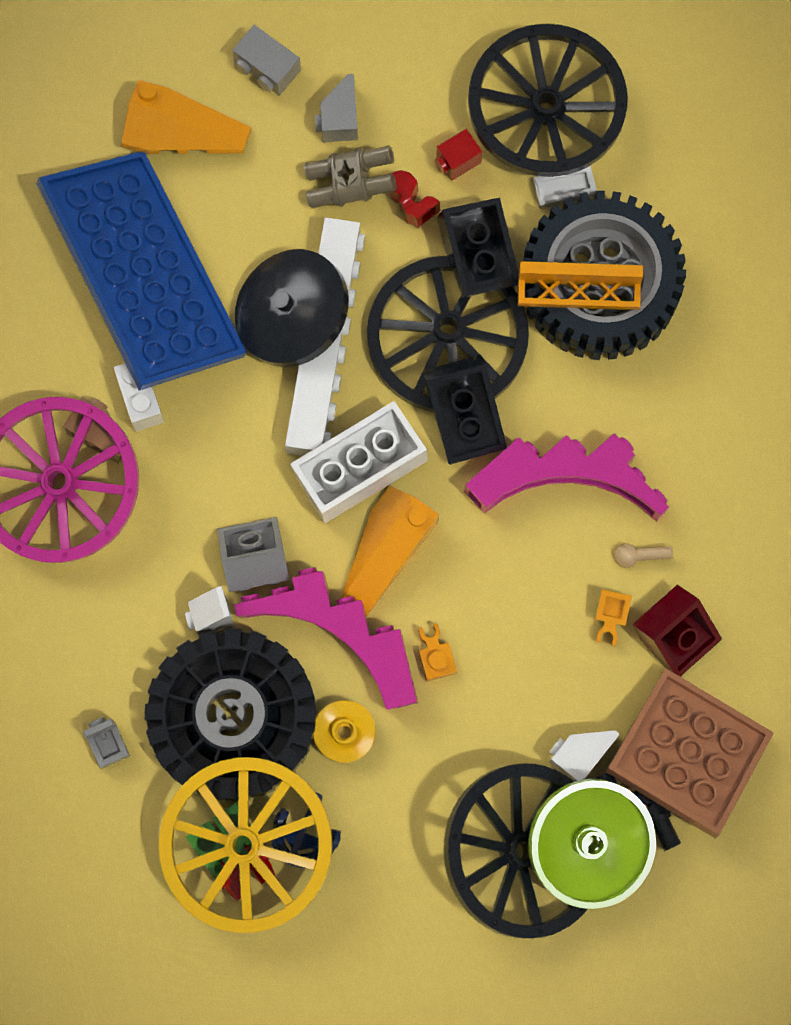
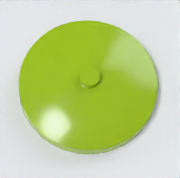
(592, 843)

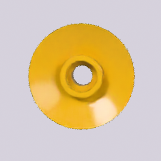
(348, 715)

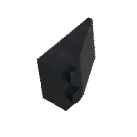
(479, 247)
(465, 409)

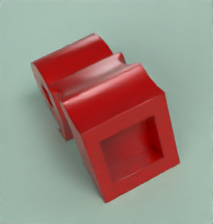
(407, 189)

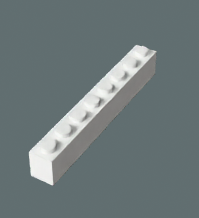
(319, 378)

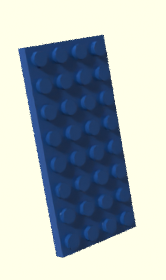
(141, 269)

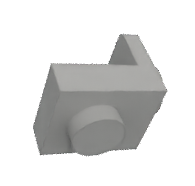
(106, 742)

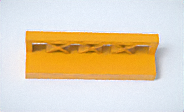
(580, 274)

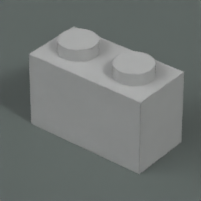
(266, 60)

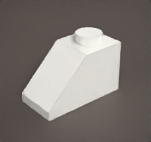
(209, 612)
(581, 753)

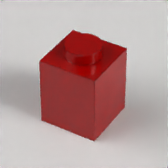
(458, 155)

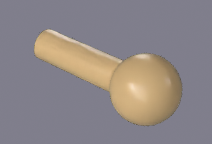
(628, 555)

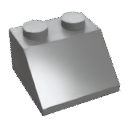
(252, 554)

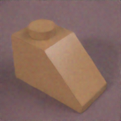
(97, 436)

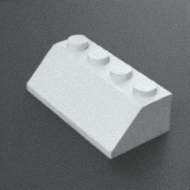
(359, 462)

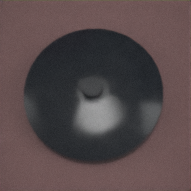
(291, 308)

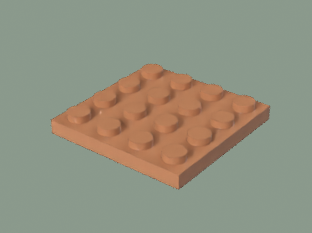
(690, 753)

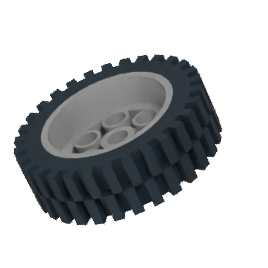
(638, 240)

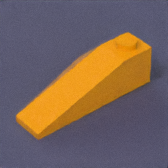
(170, 121)
(390, 539)

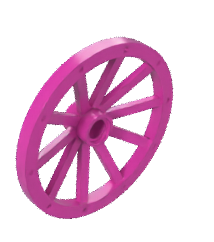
(129, 490)

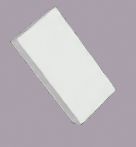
(558, 188)

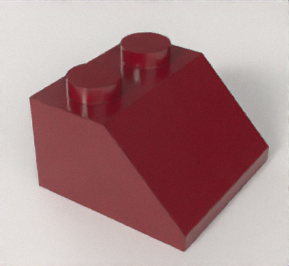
(677, 630)

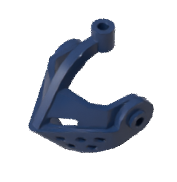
(299, 839)

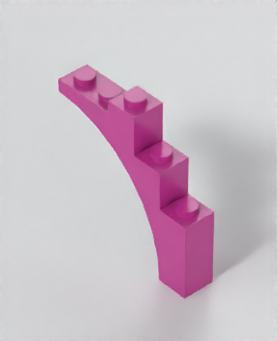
(605, 468)
(311, 602)

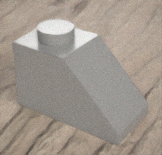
(338, 113)

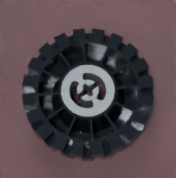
(223, 665)

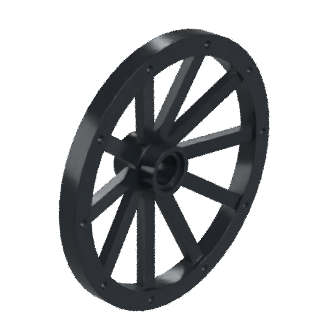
(548, 94)
(445, 317)
(507, 853)

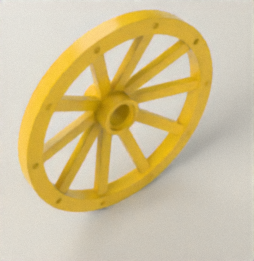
(170, 823)

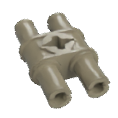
(342, 168)

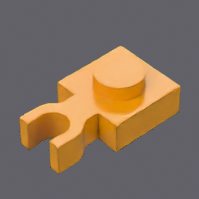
(613, 610)
(437, 657)

